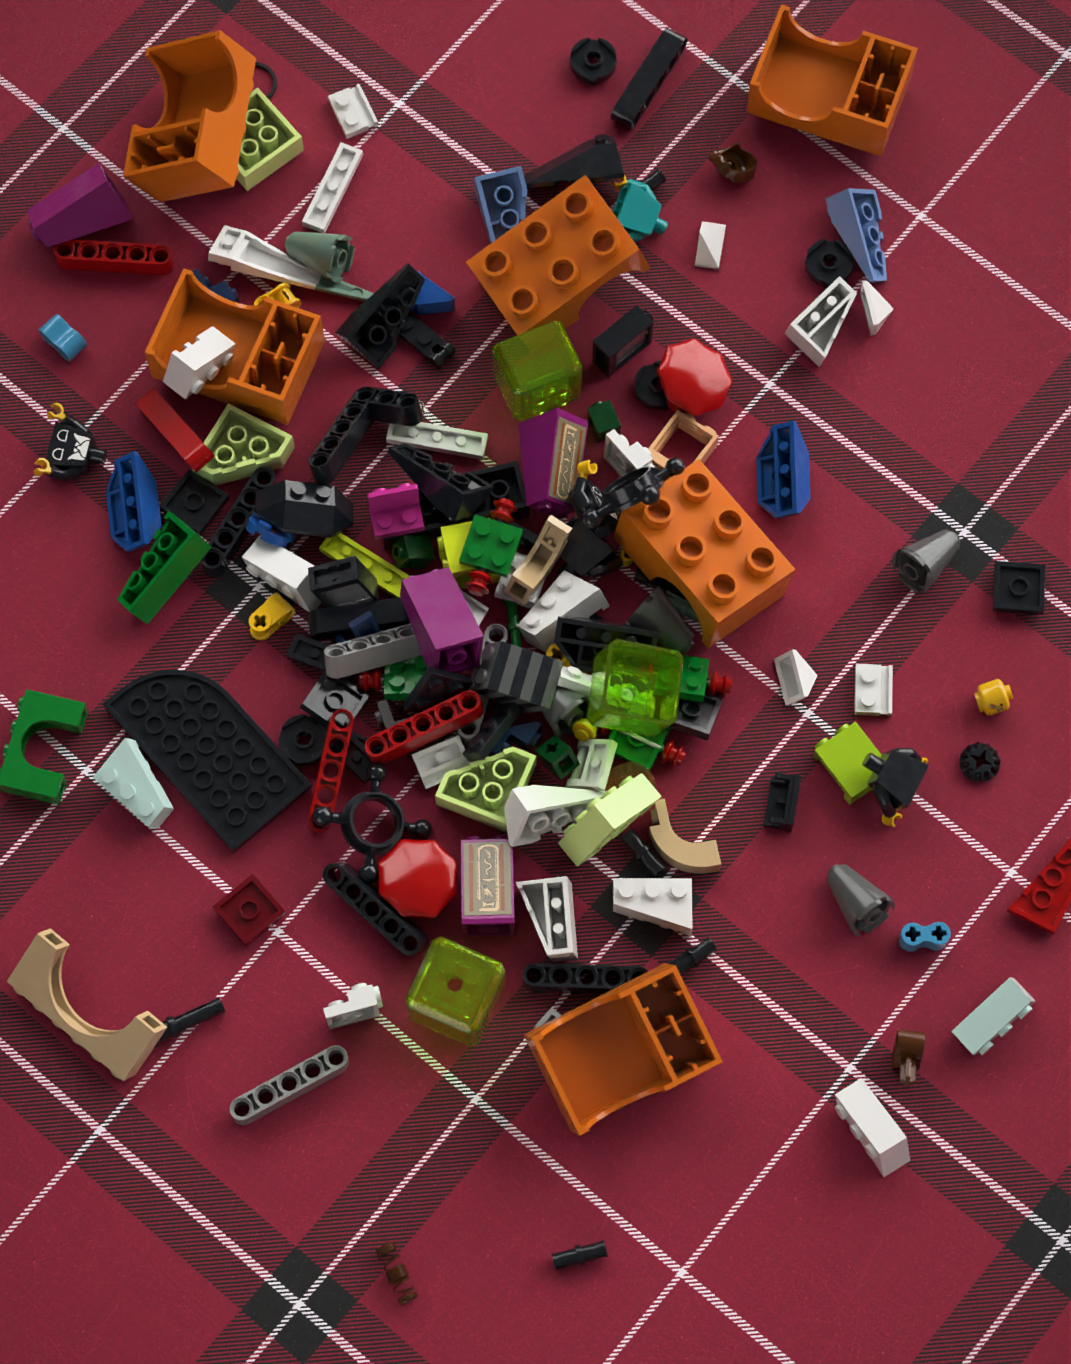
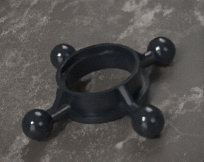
(631, 489)
(324, 816)

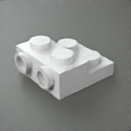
(623, 456)
(362, 1005)

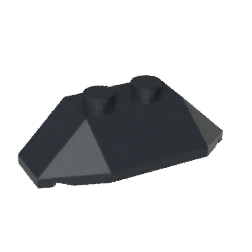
(305, 508)
(584, 638)

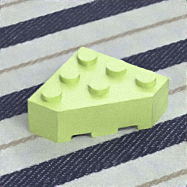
(267, 141)
(242, 446)
(485, 785)
(608, 818)

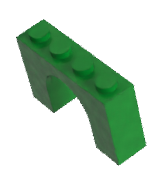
(36, 713)

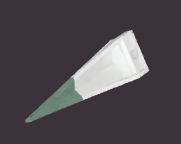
(257, 258)

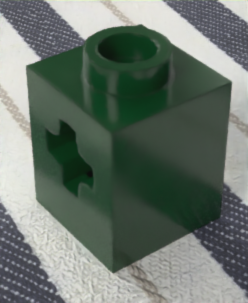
(603, 419)
(412, 552)
(553, 752)

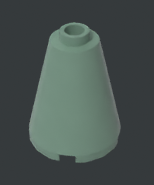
(322, 252)

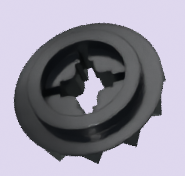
(968, 764)

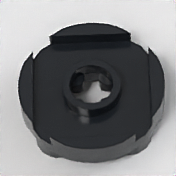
(588, 72)
(828, 250)
(646, 392)
(289, 738)

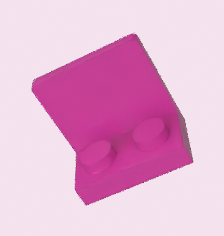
(395, 511)

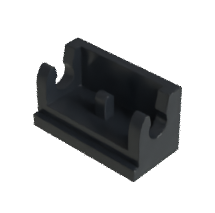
(782, 801)

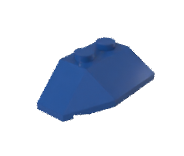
(783, 471)
(132, 503)

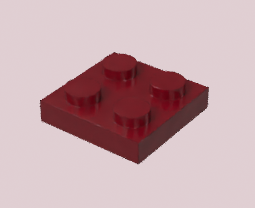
(249, 910)

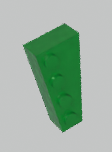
(163, 568)

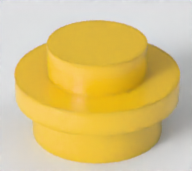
(584, 730)

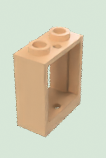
(689, 425)

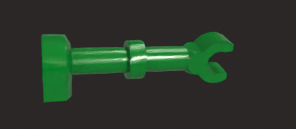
(513, 619)

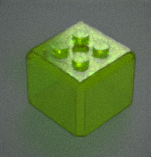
(537, 371)
(651, 676)
(459, 1013)

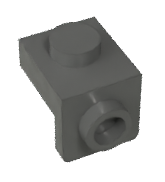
(384, 715)

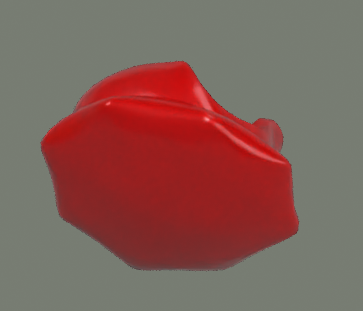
(693, 377)
(417, 878)

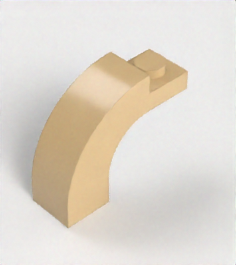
(539, 561)
(683, 855)

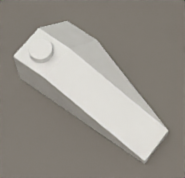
(540, 809)

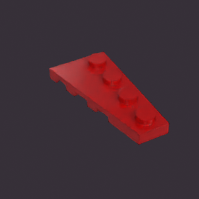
(1048, 895)

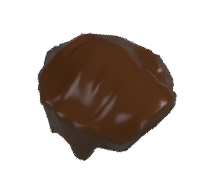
(734, 163)

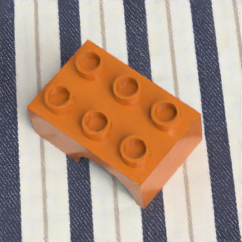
(831, 87)
(202, 118)
(556, 259)
(271, 352)
(706, 551)
(623, 1047)

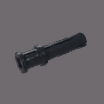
(191, 1018)

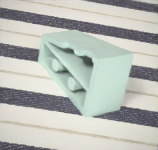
(134, 785)
(994, 1017)

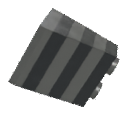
(517, 676)

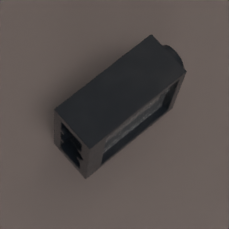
(623, 341)
(343, 582)

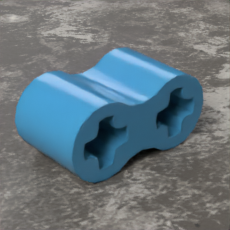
(62, 337)
(924, 936)

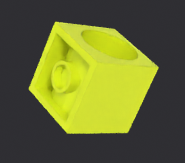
(450, 549)

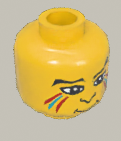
(993, 697)

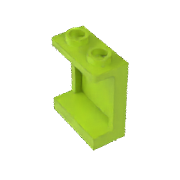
(844, 760)

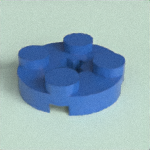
(269, 533)

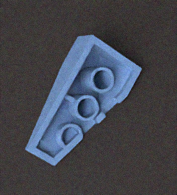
(501, 200)
(856, 218)

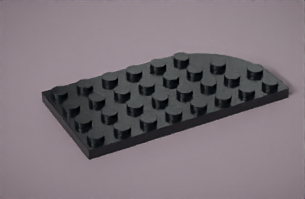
(209, 751)

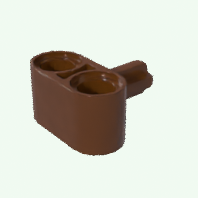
(908, 1054)

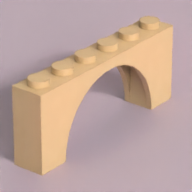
(40, 982)

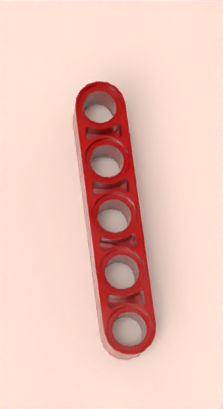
(122, 264)
(174, 430)
(437, 729)
(336, 759)

